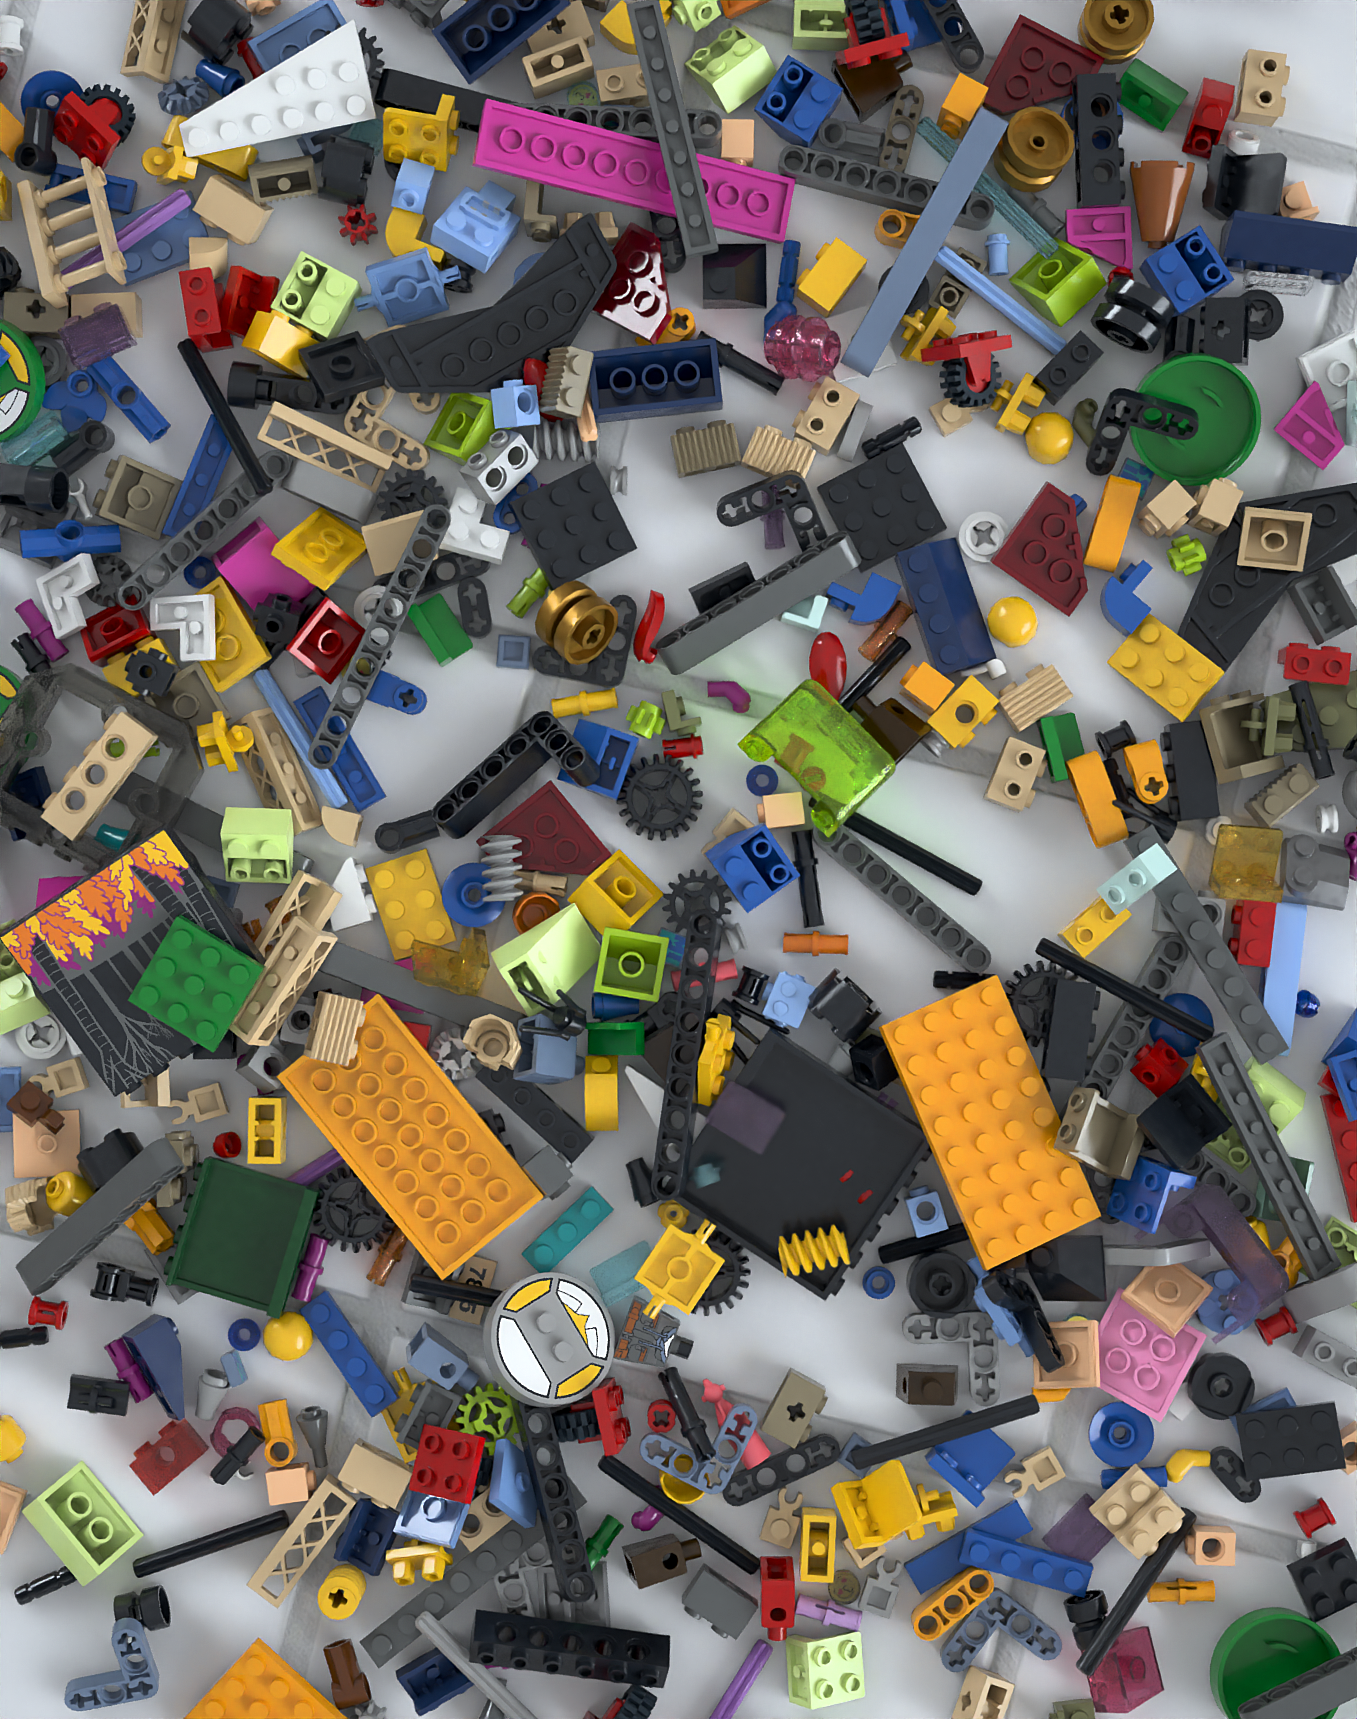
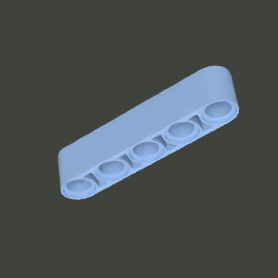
(1280, 981)

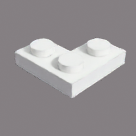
(468, 535)
(60, 593)
(193, 617)

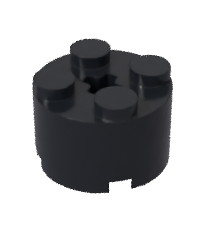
(217, 28)
(344, 171)
(843, 1006)
(108, 1158)
(952, 1297)

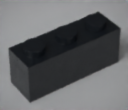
(1189, 772)
(1069, 1030)

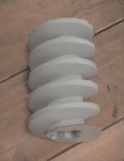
(563, 442)
(501, 868)

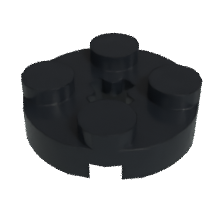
(1227, 1403)

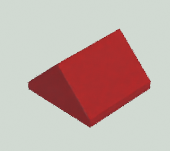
(115, 632)
(327, 641)

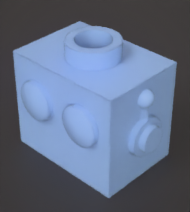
(786, 999)

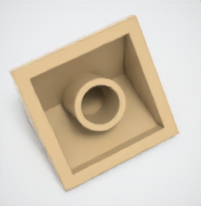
(1273, 538)
(388, 540)

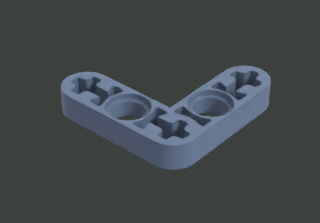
(695, 1475)
(991, 1621)
(130, 1672)

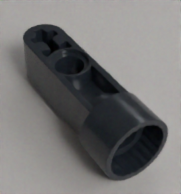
(252, 386)
(34, 487)

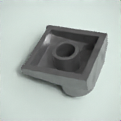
(1314, 873)

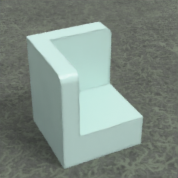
(806, 613)

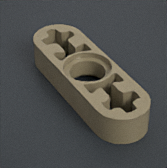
(898, 108)

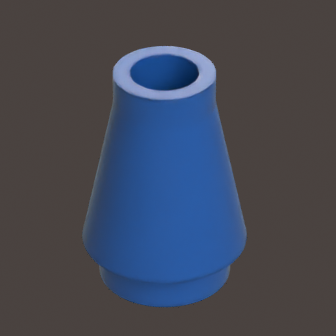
(219, 77)
(610, 1006)

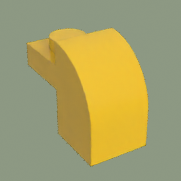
(617, 27)
(405, 233)
(601, 1093)

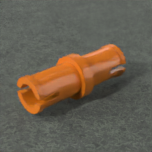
(815, 943)

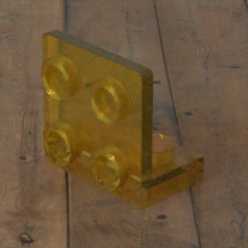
(1246, 863)
(449, 969)

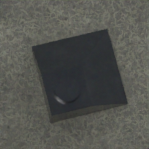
(735, 277)
(1069, 1268)

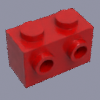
(1252, 932)

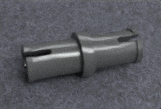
(1037, 210)

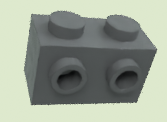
(549, 1172)
(719, 1602)

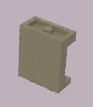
(537, 225)
(1229, 744)
(1100, 1134)

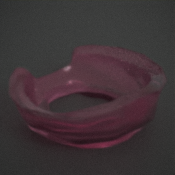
(218, 1439)

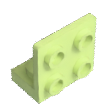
(824, 1669)

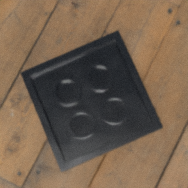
(882, 506)
(572, 526)

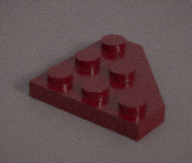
(1035, 68)
(638, 289)
(1047, 550)
(551, 835)

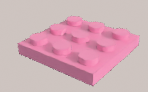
(1141, 1360)

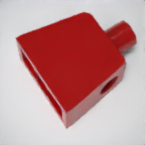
(777, 1595)

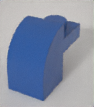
(1118, 602)
(871, 605)

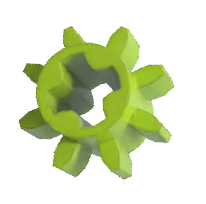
(1186, 554)
(645, 719)

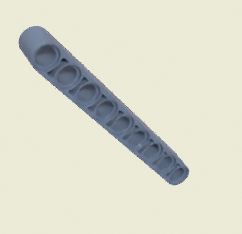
(924, 242)

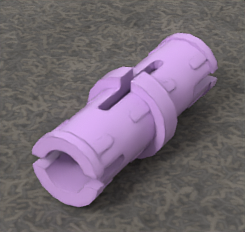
(828, 1612)

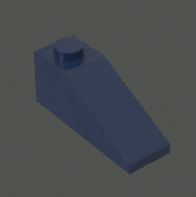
(160, 1359)

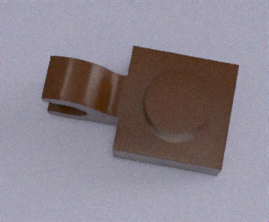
(33, 1105)

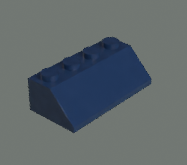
(489, 30)
(1288, 246)
(655, 380)
(944, 606)

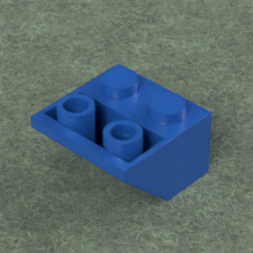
(798, 102)
(1187, 271)
(612, 752)
(752, 865)

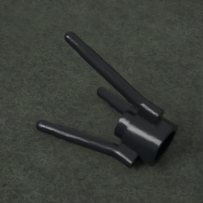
(1160, 819)
(731, 1009)
(568, 1019)

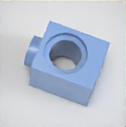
(412, 186)
(515, 405)
(929, 1225)

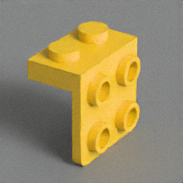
(422, 135)
(877, 1505)

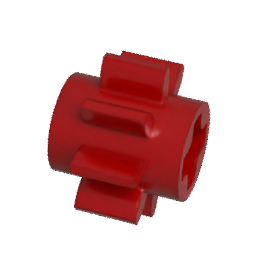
(353, 217)

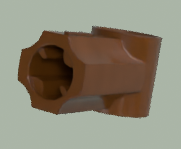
(348, 1682)

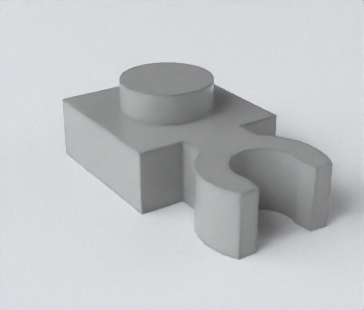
(879, 1592)

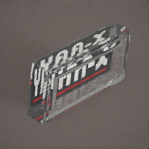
(1278, 283)

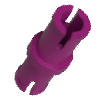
(41, 630)
(310, 1267)
(128, 1369)

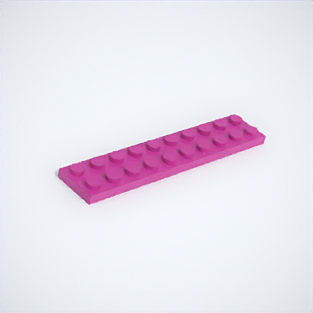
(626, 169)

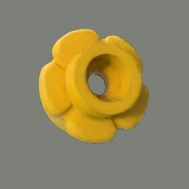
(664, 1213)

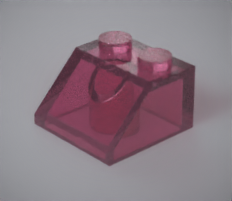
(1126, 1674)

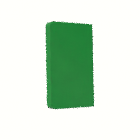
(1150, 94)
(440, 629)
(1061, 741)
(616, 1038)

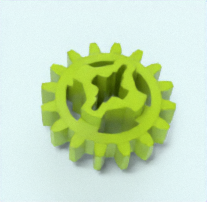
(485, 1405)

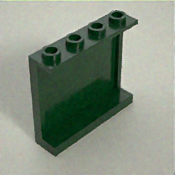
(242, 1235)

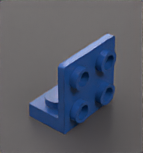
(911, 18)
(1145, 1194)
(971, 1462)

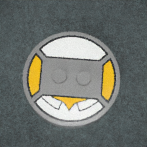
(548, 1340)

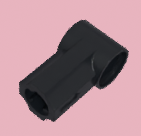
(36, 151)
(1178, 337)
(79, 448)
(410, 830)

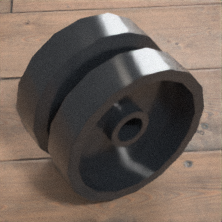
(1132, 315)

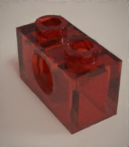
(156, 1471)

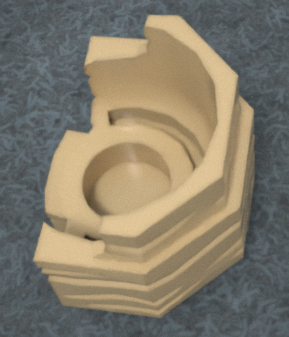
(493, 1042)
(28, 1207)

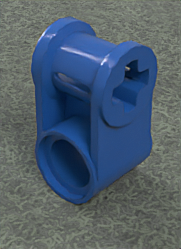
(390, 692)

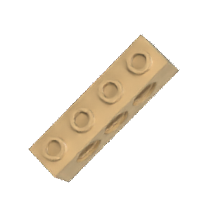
(137, 741)

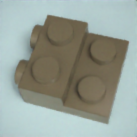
(136, 496)
(190, 698)
(189, 1154)

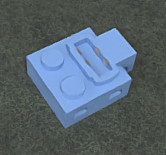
(478, 225)

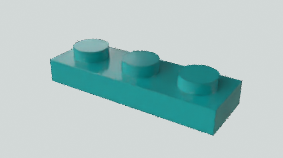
(567, 1231)

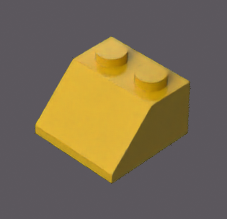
(615, 894)

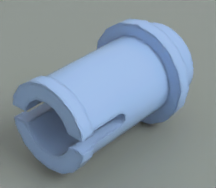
(997, 254)

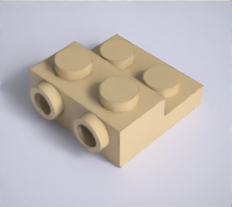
(1138, 1512)

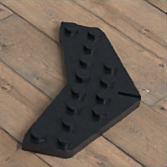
(492, 343)
(1237, 598)

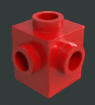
(1158, 1066)

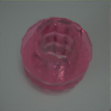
(802, 348)

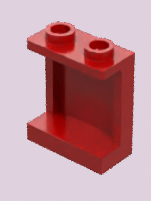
(203, 308)

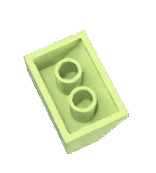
(82, 1523)

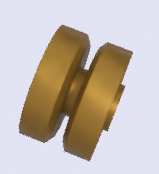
(1115, 28)
(1033, 149)
(576, 622)

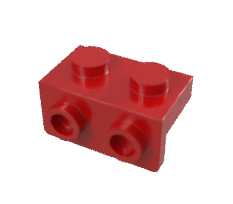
(243, 297)
(1315, 665)

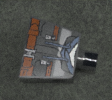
(649, 1339)

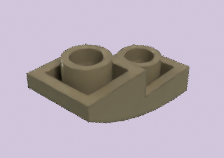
(952, 292)

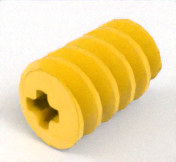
(813, 1250)
(338, 1604)

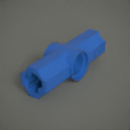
(141, 410)
(69, 540)

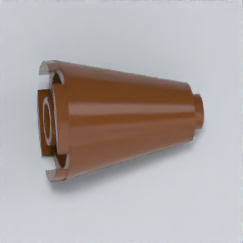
(1159, 198)

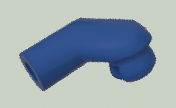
(778, 313)

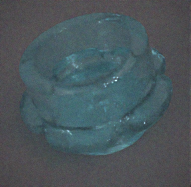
(705, 1175)

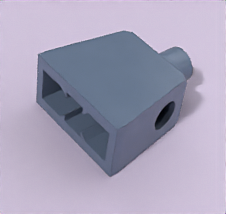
(545, 1057)
(431, 1350)

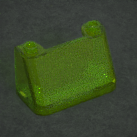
(822, 751)

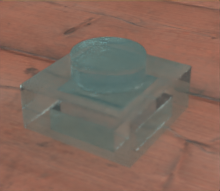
(370, 132)

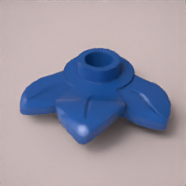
(76, 405)

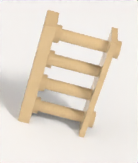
(42, 228)

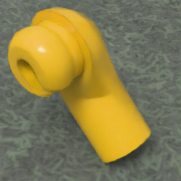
(1183, 1461)

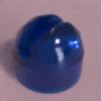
(1312, 1001)

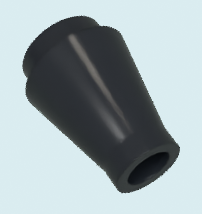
(640, 1180)

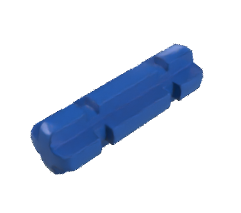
(788, 271)

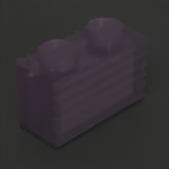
(97, 335)

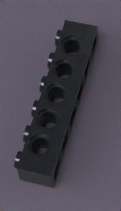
(569, 1649)

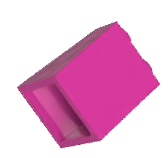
(254, 571)

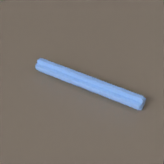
(1000, 300)
(298, 737)

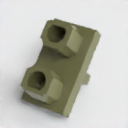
(1270, 740)

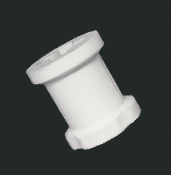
(10, 35)

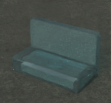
(36, 441)
(617, 1274)

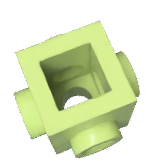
(695, 13)

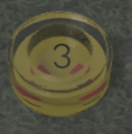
(844, 1588)

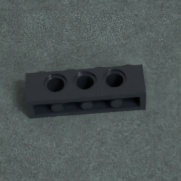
(1106, 91)
(538, 1111)

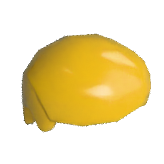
(1049, 437)
(1012, 621)
(287, 1336)
(677, 1489)

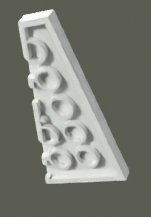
(303, 94)

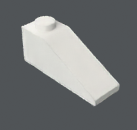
(652, 1098)

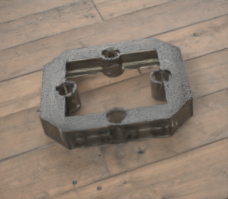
(29, 714)

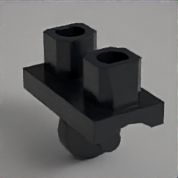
(98, 1395)

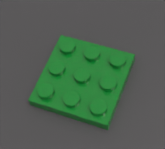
(196, 983)

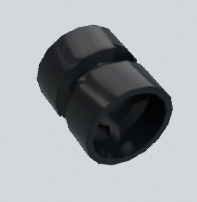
(152, 1604)
(1087, 1614)

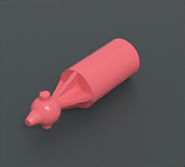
(756, 1450)

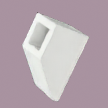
(355, 905)

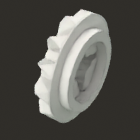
(981, 521)
(367, 600)
(442, 1047)
(40, 1048)

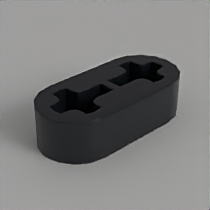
(467, 609)
(1229, 1479)

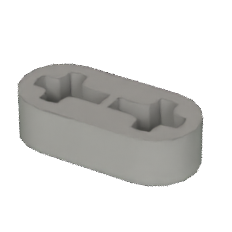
(854, 431)

